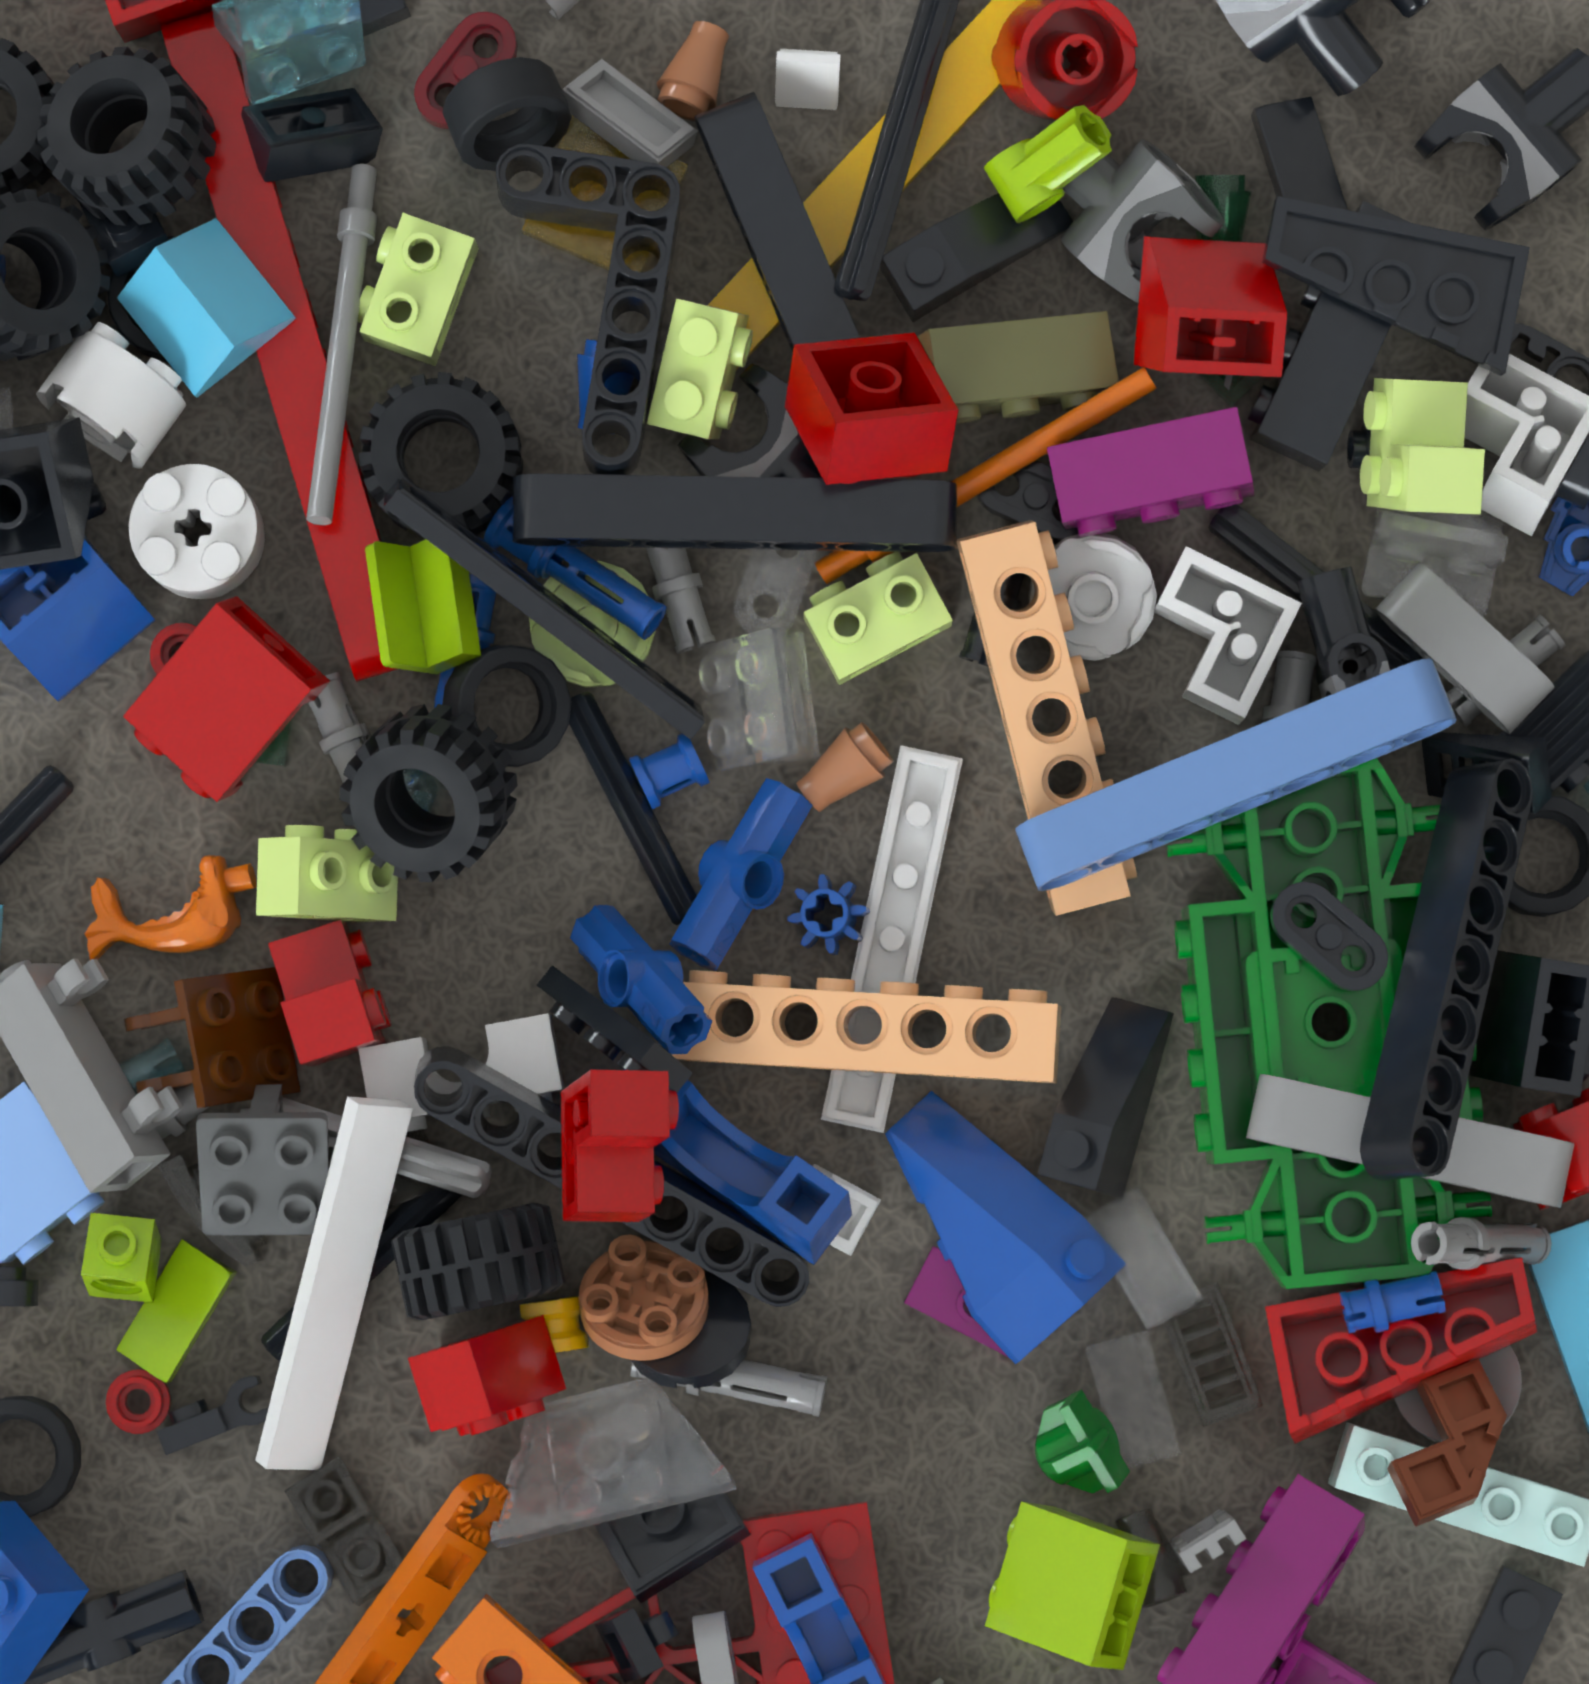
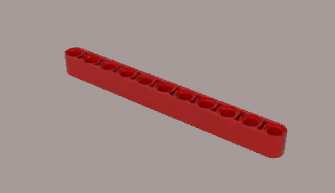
(293, 358)

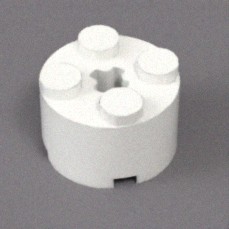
(115, 394)
(171, 504)

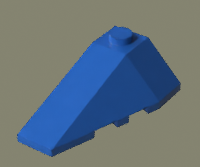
(1008, 1235)

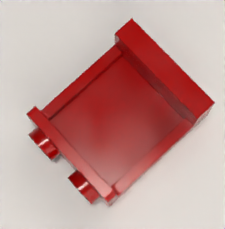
(223, 698)

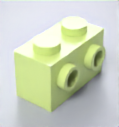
(416, 288)
(699, 370)
(877, 616)
(323, 878)

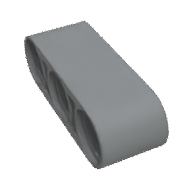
(1464, 648)

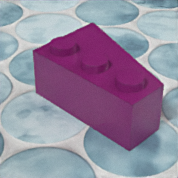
(1151, 472)

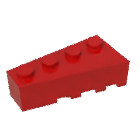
(1339, 1374)

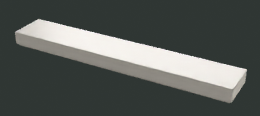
(897, 919)
(334, 1283)

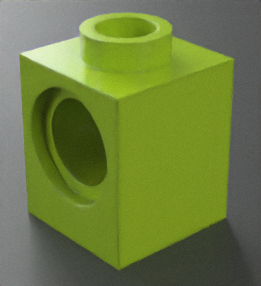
(121, 1257)

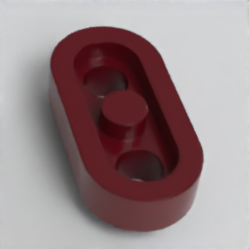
(458, 60)

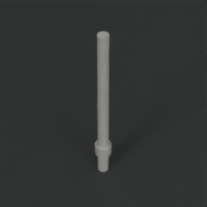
(356, 232)

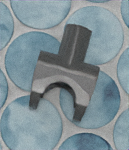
(1125, 205)

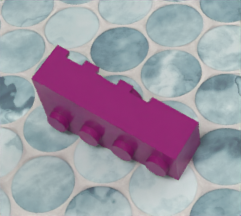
(1270, 1589)

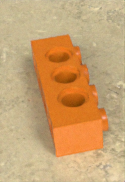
(492, 1633)

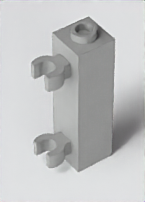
(77, 1077)

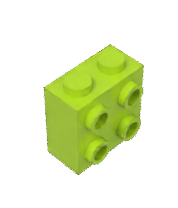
(1071, 1585)

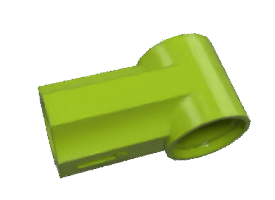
(1036, 169)

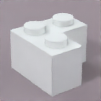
(1534, 429)
(1240, 621)

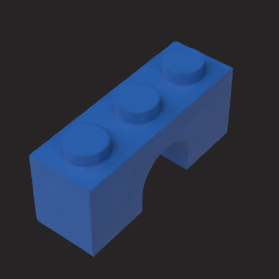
(816, 1615)

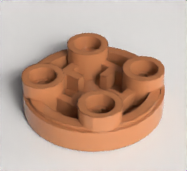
(643, 1300)

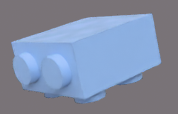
(35, 1179)

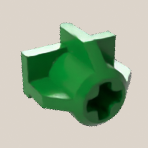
(1079, 1446)

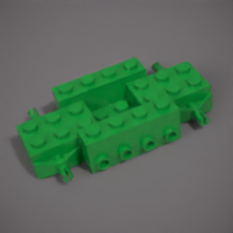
(1253, 1015)

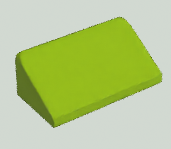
(180, 1309)

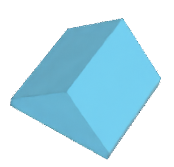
(204, 305)

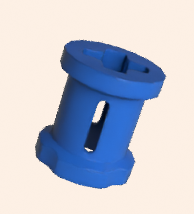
(669, 770)

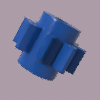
(842, 926)

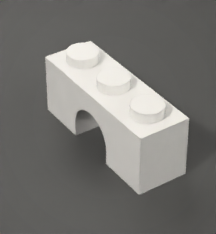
(517, 1048)

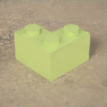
(1419, 448)

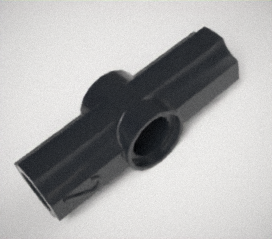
(119, 1625)

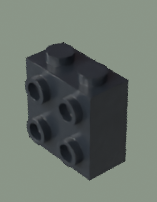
(1535, 1024)

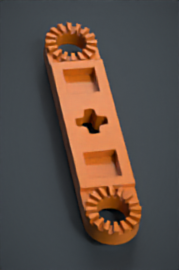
(422, 1583)

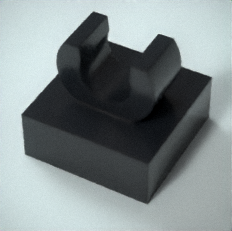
(633, 1641)

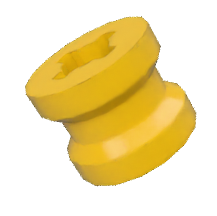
(561, 1320)

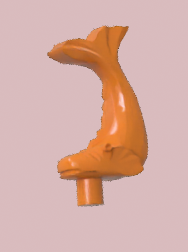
(199, 926)

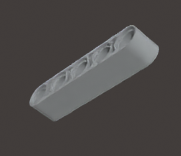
(1481, 1153)

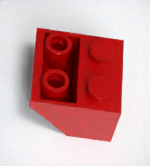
(1209, 309)

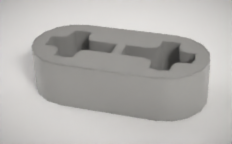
(714, 1649)

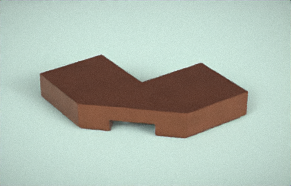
(1453, 1470)

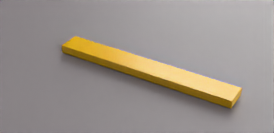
(960, 90)

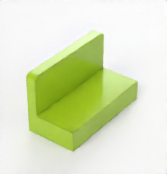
(421, 607)

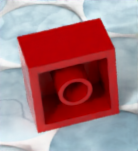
(870, 408)

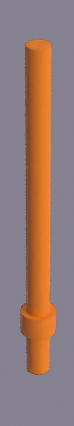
(1016, 457)

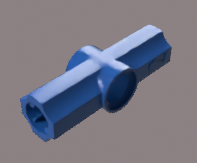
(740, 874)
(641, 979)

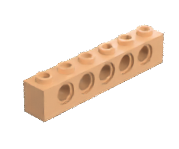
(986, 563)
(1027, 1056)

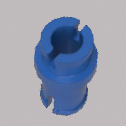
(1391, 1302)

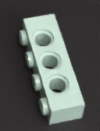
(1505, 1509)

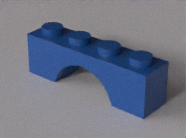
(765, 1187)

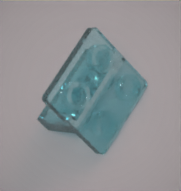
(291, 42)

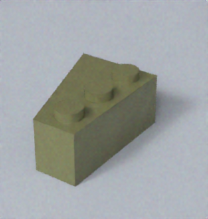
(1023, 363)

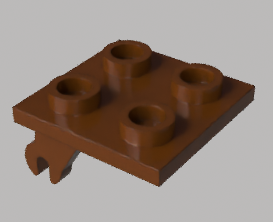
(233, 1036)

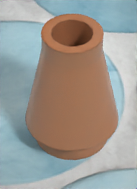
(694, 74)
(845, 767)

